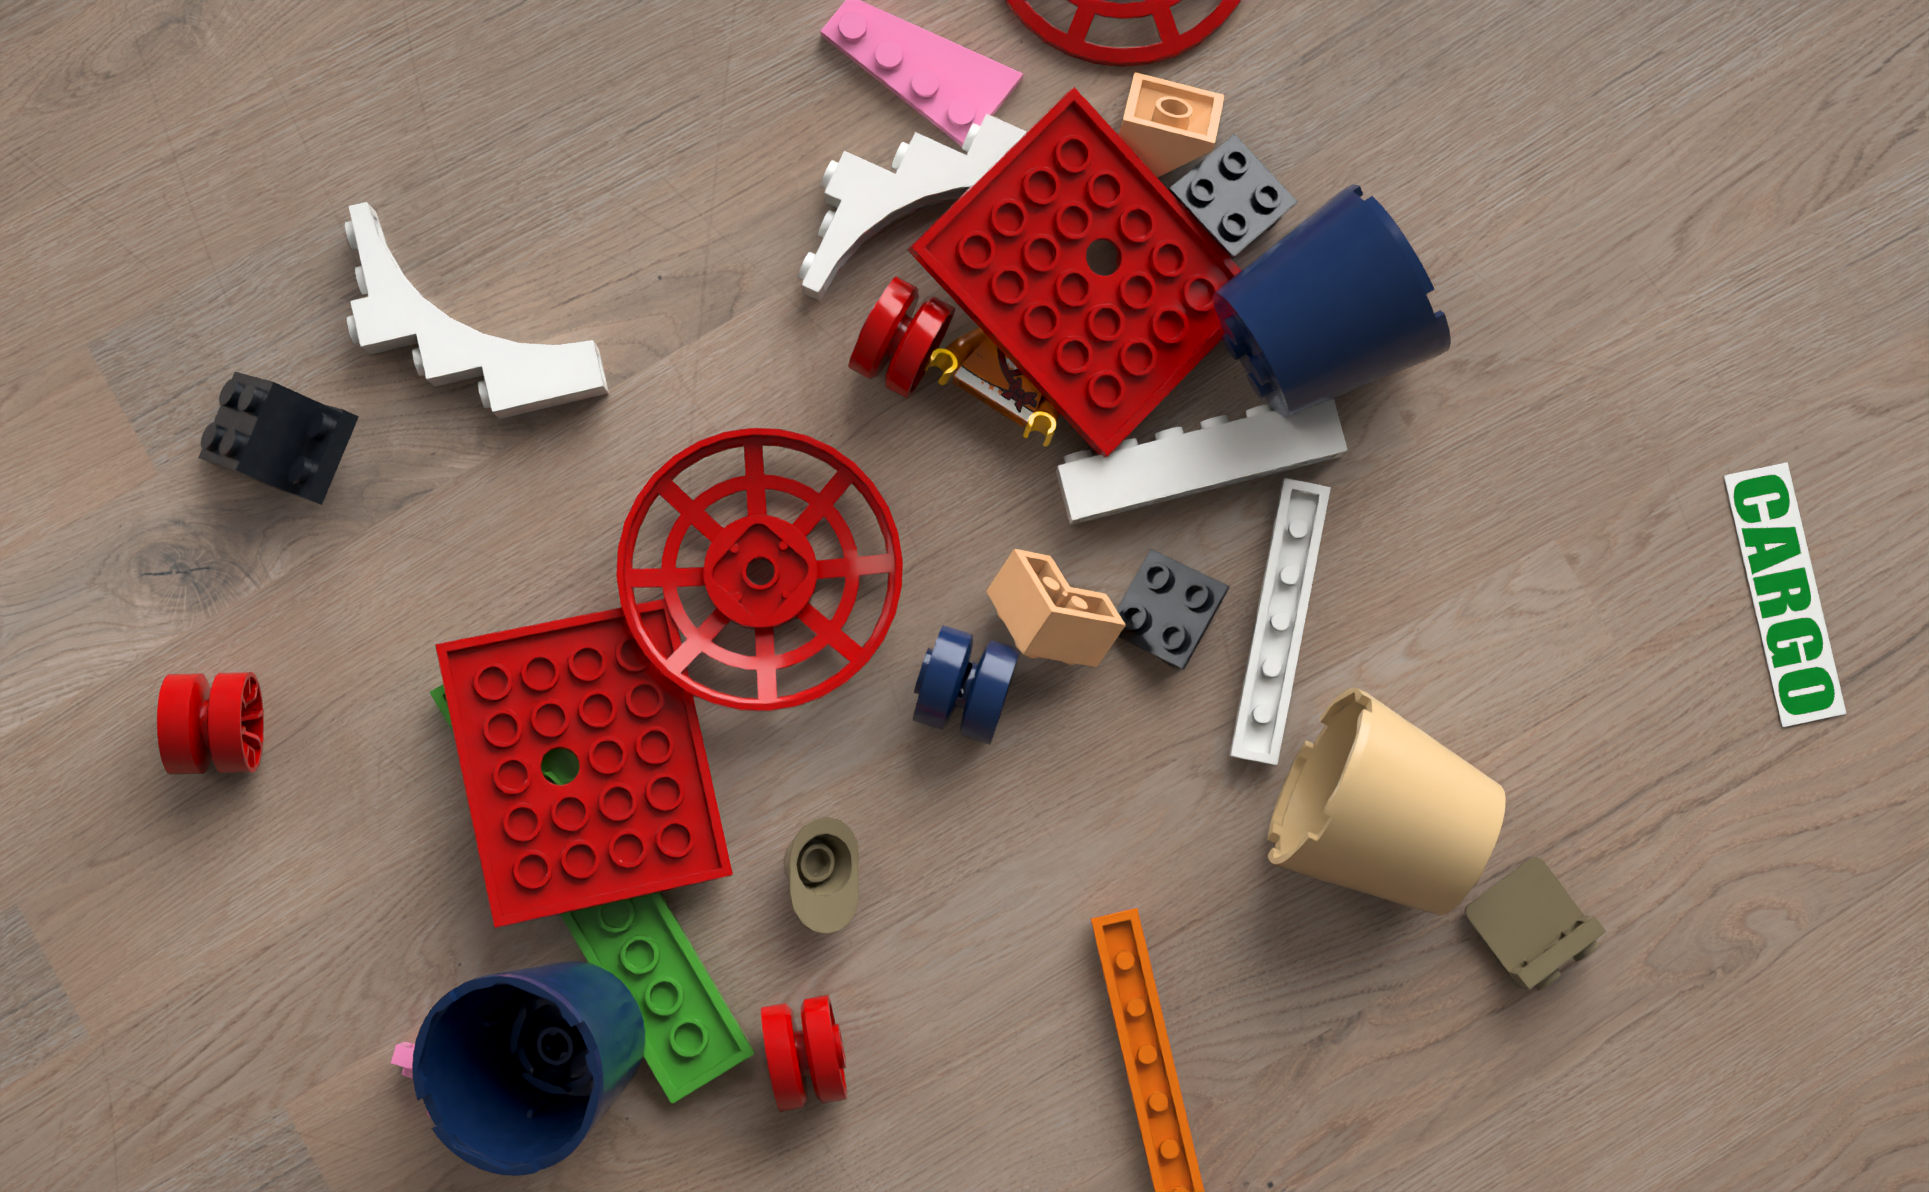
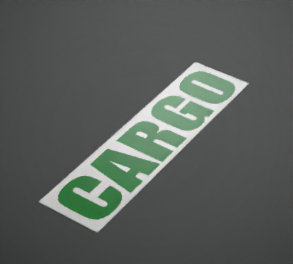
(1785, 594)

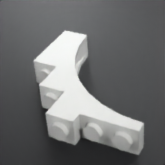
(874, 197)
(396, 316)

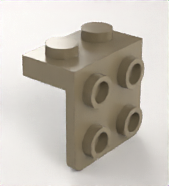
(1533, 925)

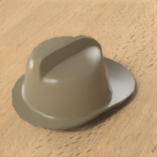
(823, 875)

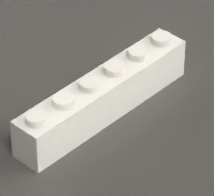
(1197, 460)

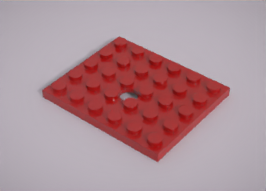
(1020, 271)
(644, 792)

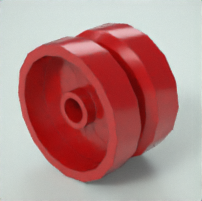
(895, 335)
(803, 1053)

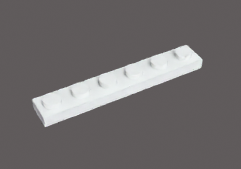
(1279, 622)

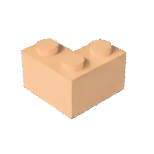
(1049, 615)

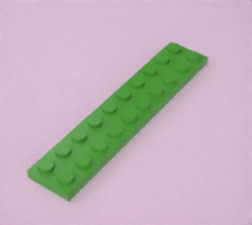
(640, 941)

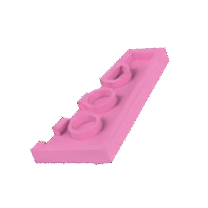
(923, 69)

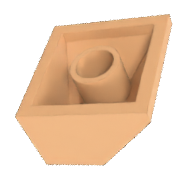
(1169, 122)

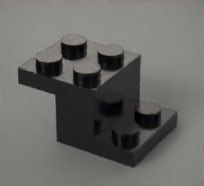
(277, 437)

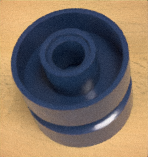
(953, 681)

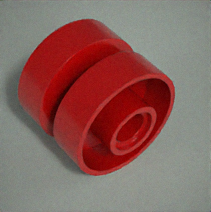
(210, 723)

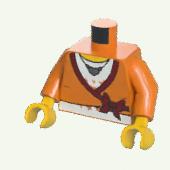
(995, 381)

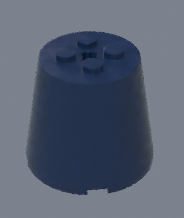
(1331, 307)
(526, 1063)

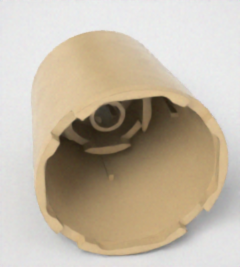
(1385, 810)

